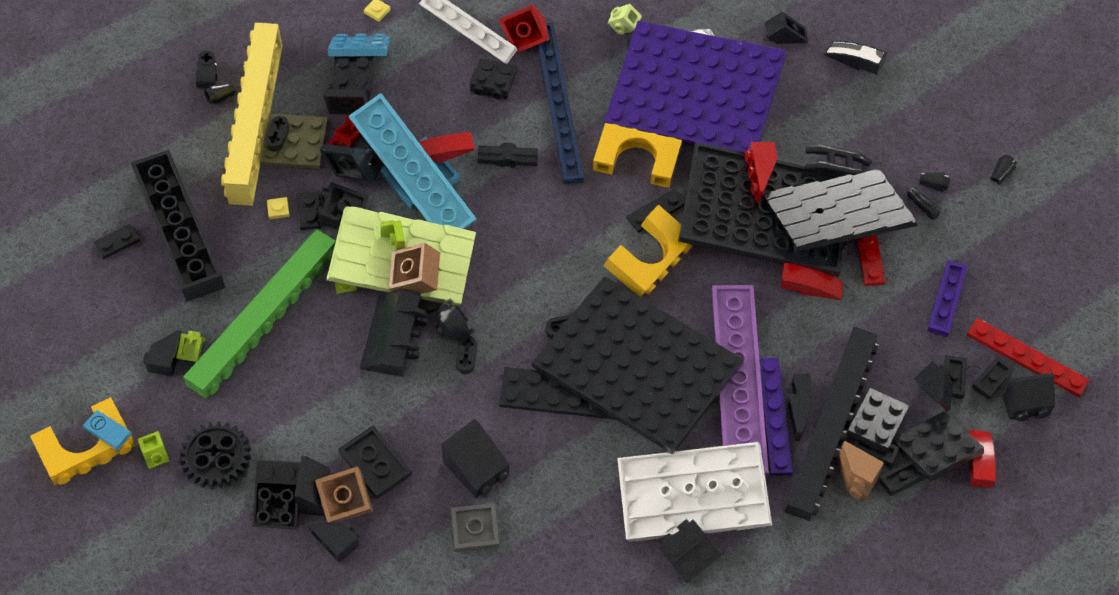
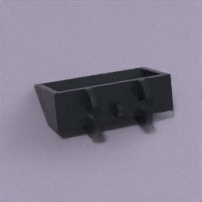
(393, 332)

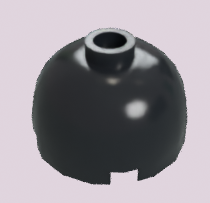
(452, 321)

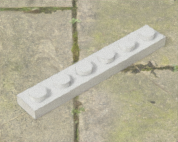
(471, 28)

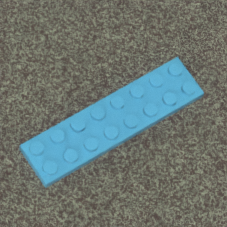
(410, 164)

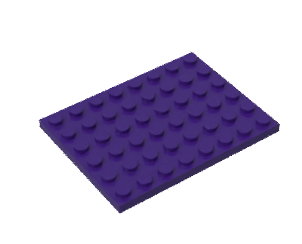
(696, 87)

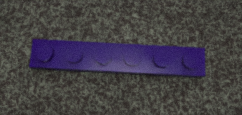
(775, 418)

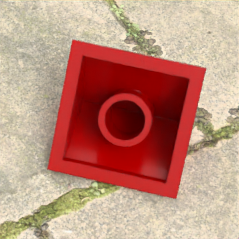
(525, 28)

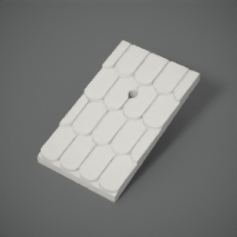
(712, 485)

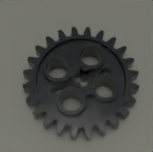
(212, 472)

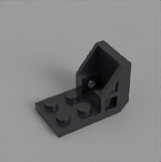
(350, 84)
(354, 162)

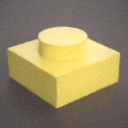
(377, 10)
(278, 208)

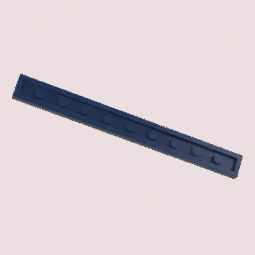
(560, 109)

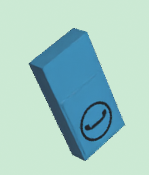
(107, 430)

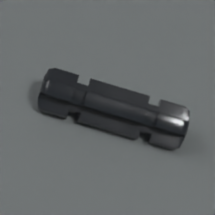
(923, 203)

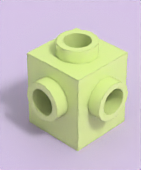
(624, 19)

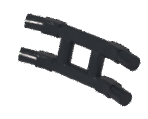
(830, 164)

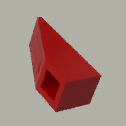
(761, 161)

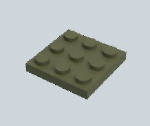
(302, 143)

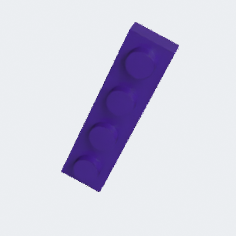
(947, 298)

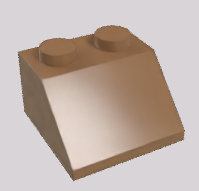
(415, 269)
(858, 470)
(344, 495)

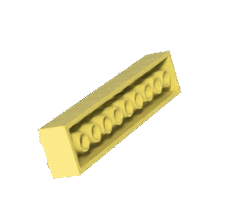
(252, 114)

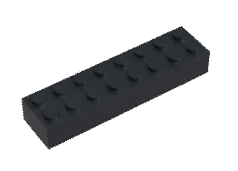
(178, 225)

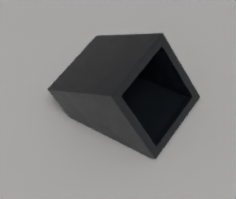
(474, 459)

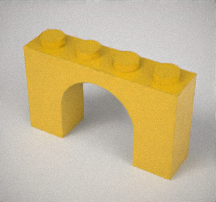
(618, 138)
(639, 275)
(63, 464)

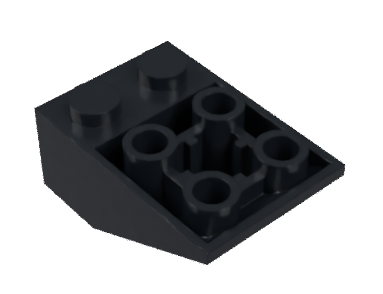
(275, 494)

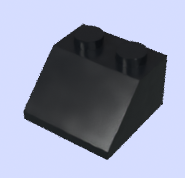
(1030, 396)
(306, 491)

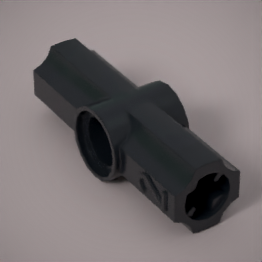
(507, 155)

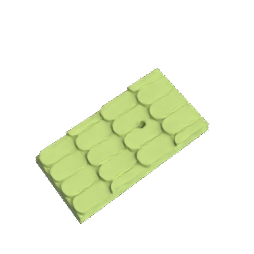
(365, 257)

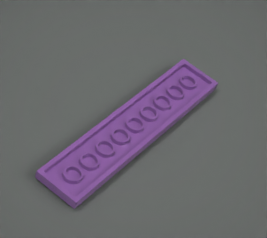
(742, 397)

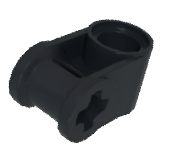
(206, 70)

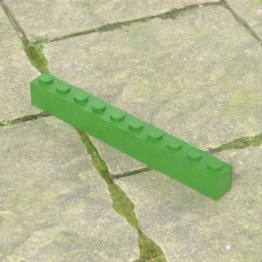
(260, 315)

